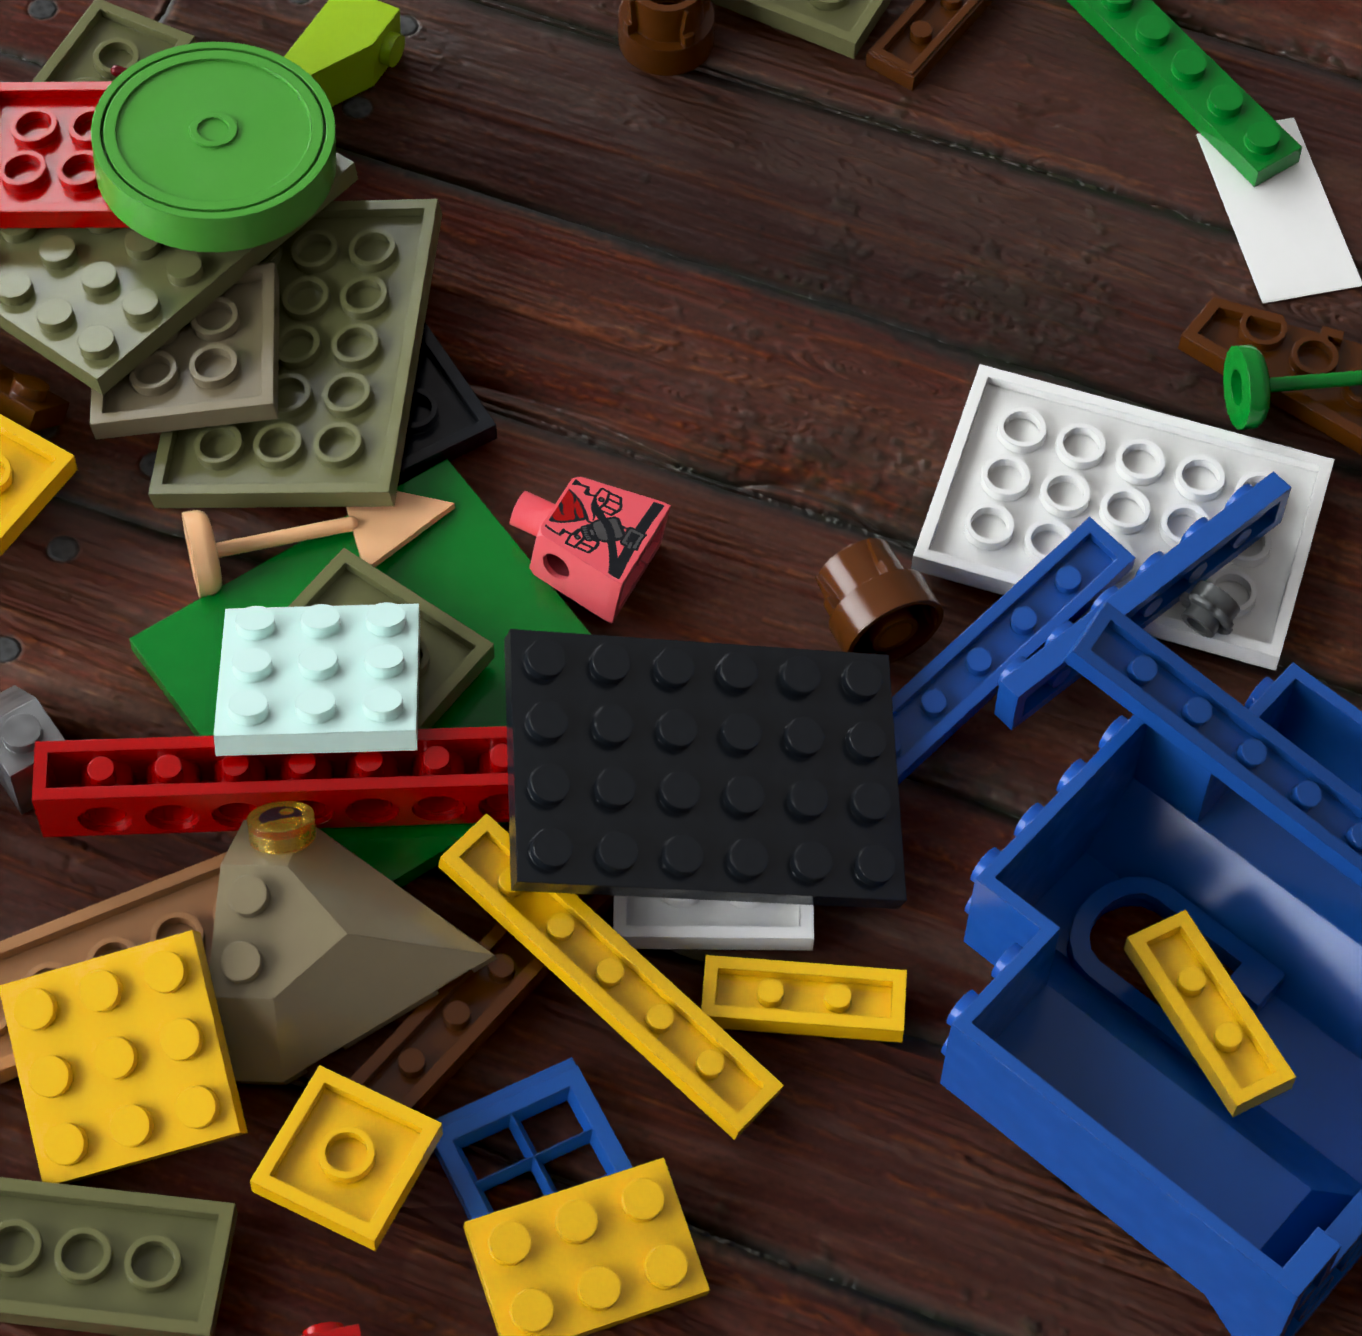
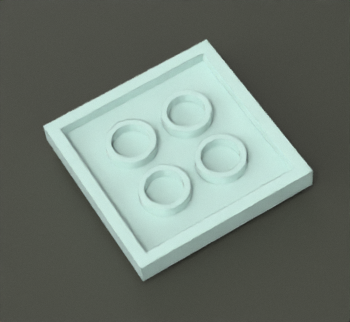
(318, 680)

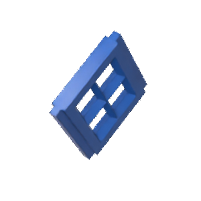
(507, 1109)

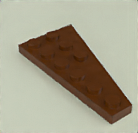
(1287, 353)

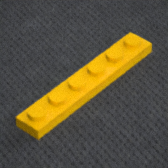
(615, 983)

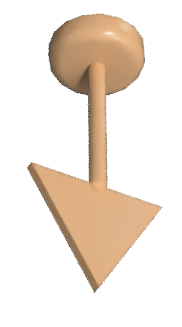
(376, 531)

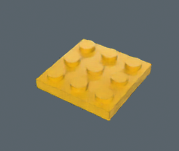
(122, 1059)

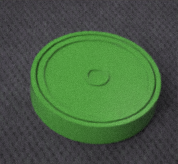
(214, 146)

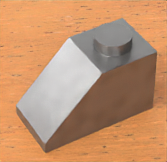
(21, 725)

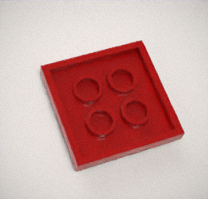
(49, 156)

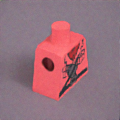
(592, 541)

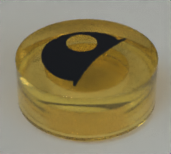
(281, 827)

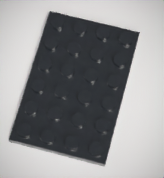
(701, 771)

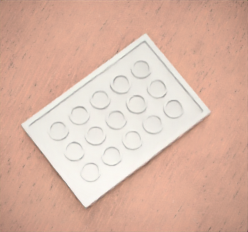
(1048, 456)

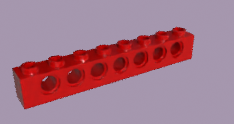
(186, 788)

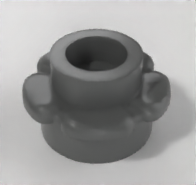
(1209, 609)

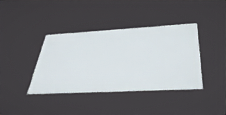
(1285, 227)

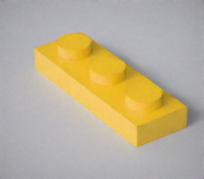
(805, 998)
(1209, 1013)

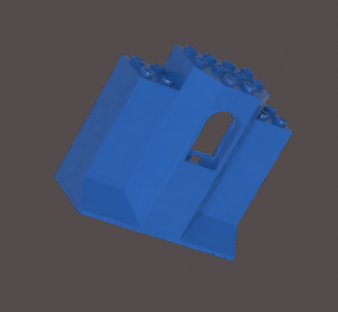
(1094, 1071)

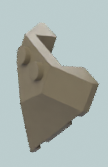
(320, 955)

